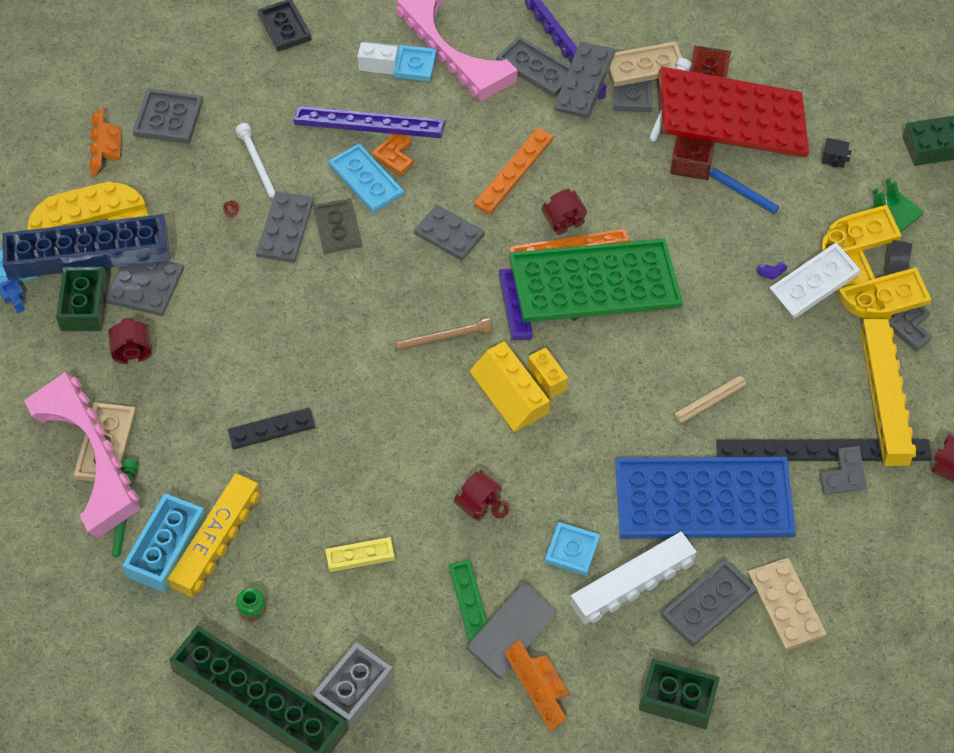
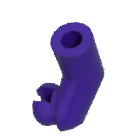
(771, 272)

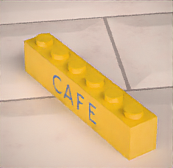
(214, 536)

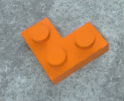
(391, 153)

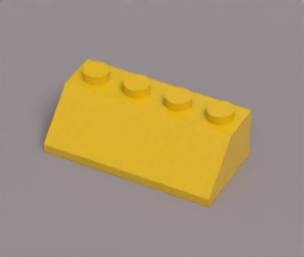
(510, 387)

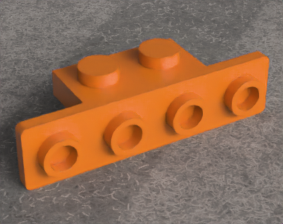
(105, 141)
(540, 683)

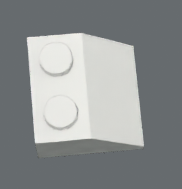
(377, 57)

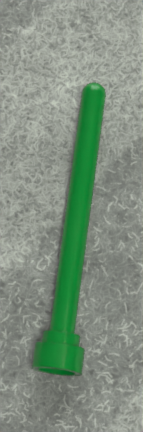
(129, 467)

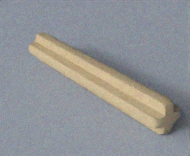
(710, 399)

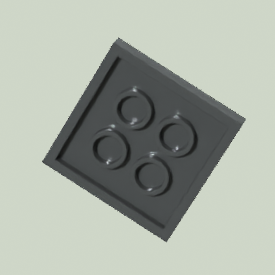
(168, 116)
(145, 286)

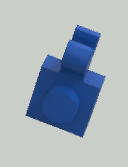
(12, 291)

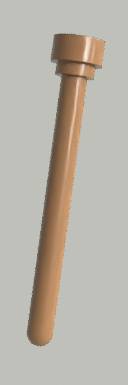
(482, 326)

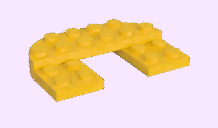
(88, 205)
(864, 294)

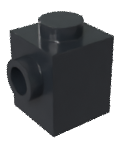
(836, 153)

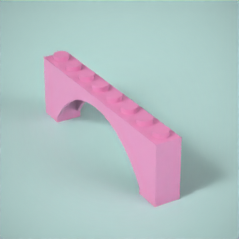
(479, 75)
(111, 496)

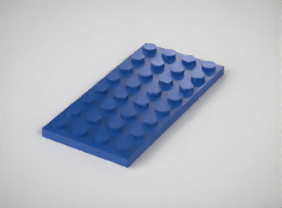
(704, 497)

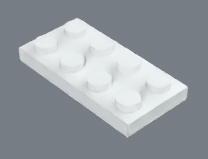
(815, 280)

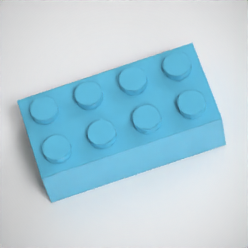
(163, 542)

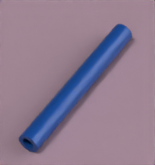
(744, 190)

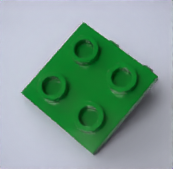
(901, 208)

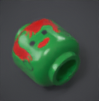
(251, 604)

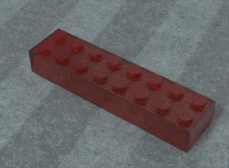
(694, 156)

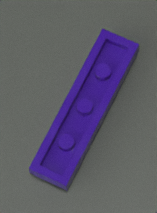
(517, 328)

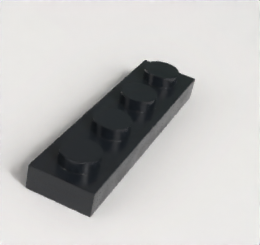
(271, 428)

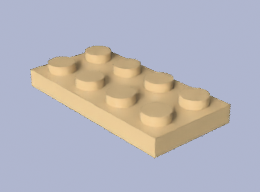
(642, 63)
(117, 423)
(786, 604)

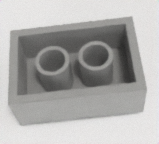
(354, 684)

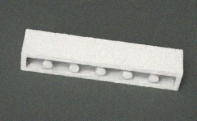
(632, 578)

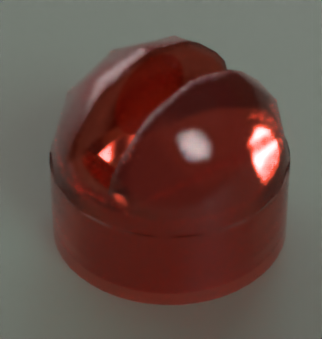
(234, 206)
(496, 507)

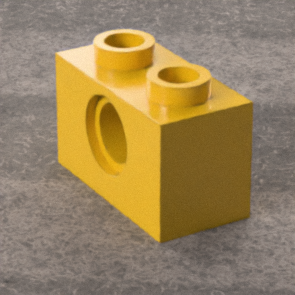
(547, 373)

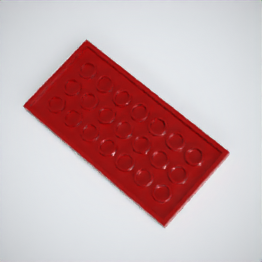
(733, 112)

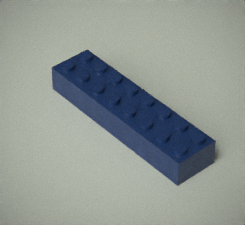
(85, 245)

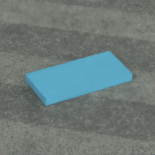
(366, 178)

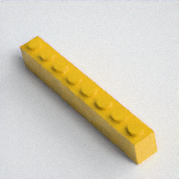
(887, 393)

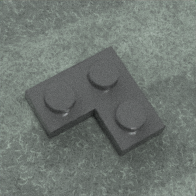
(907, 327)
(849, 477)

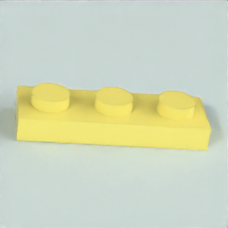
(360, 554)

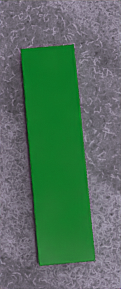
(468, 598)

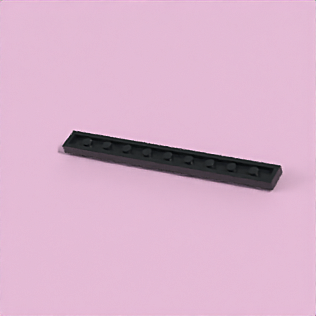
(811, 448)

